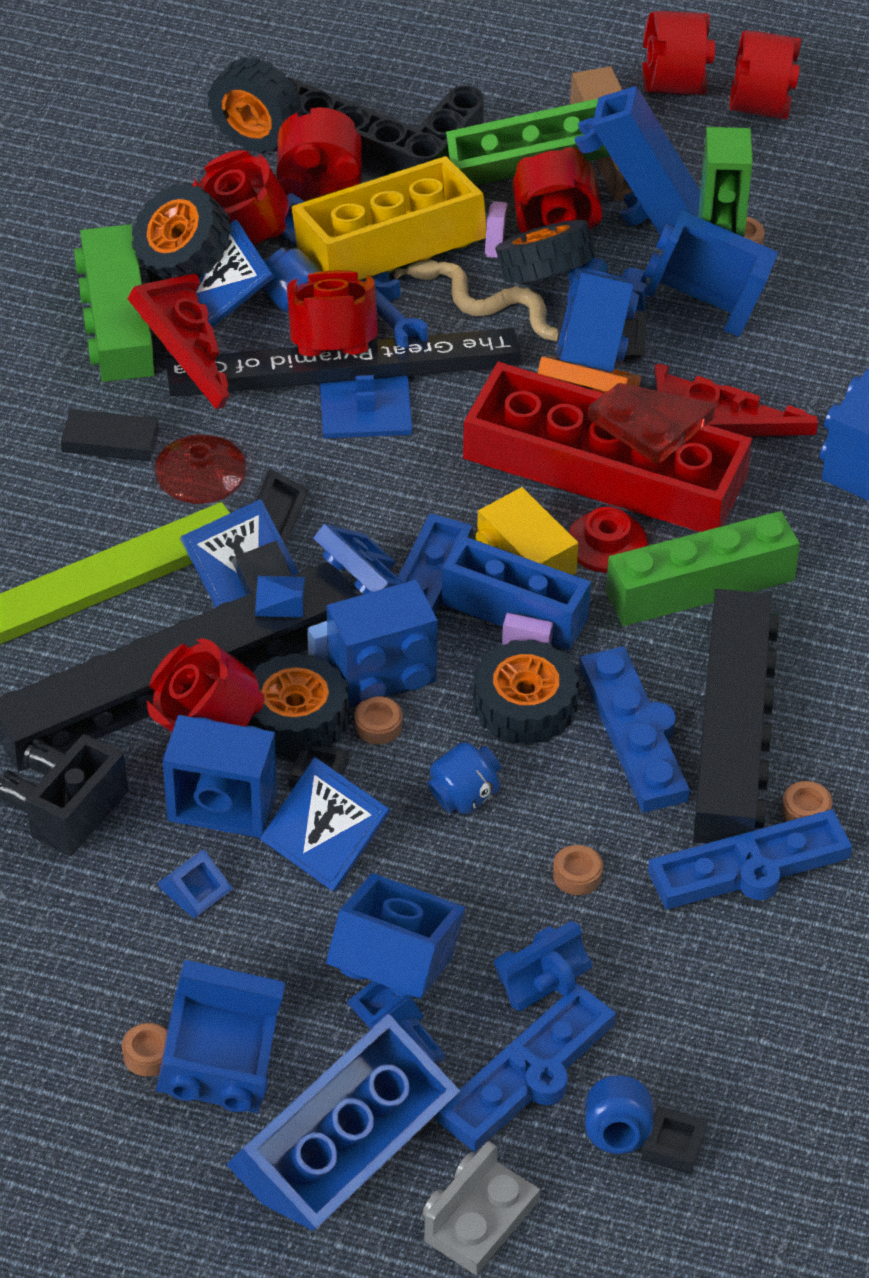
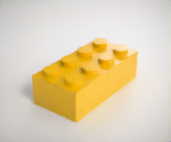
(391, 220)

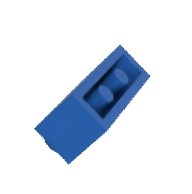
(496, 582)

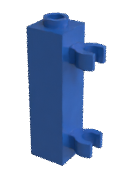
(643, 156)

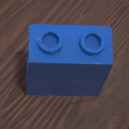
(711, 267)
(220, 1037)

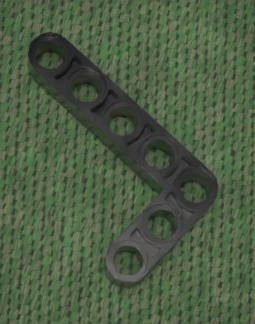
(394, 141)

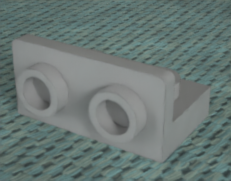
(478, 1209)

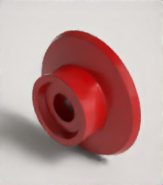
(604, 534)

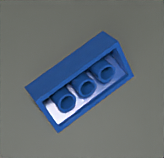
(344, 1126)

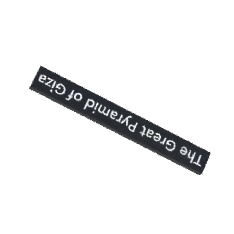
(383, 359)

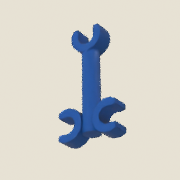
(402, 326)

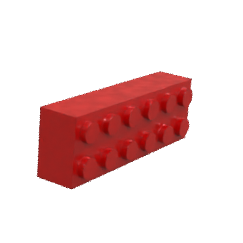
(544, 434)

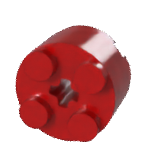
(677, 52)
(765, 74)
(318, 154)
(556, 189)
(247, 193)
(332, 313)
(203, 684)

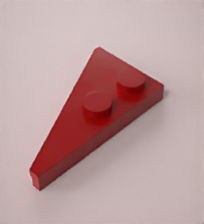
(184, 329)
(737, 409)

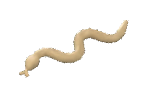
(431, 269)

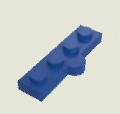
(636, 729)
(750, 860)
(527, 1068)

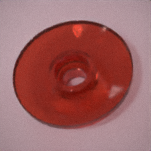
(200, 468)

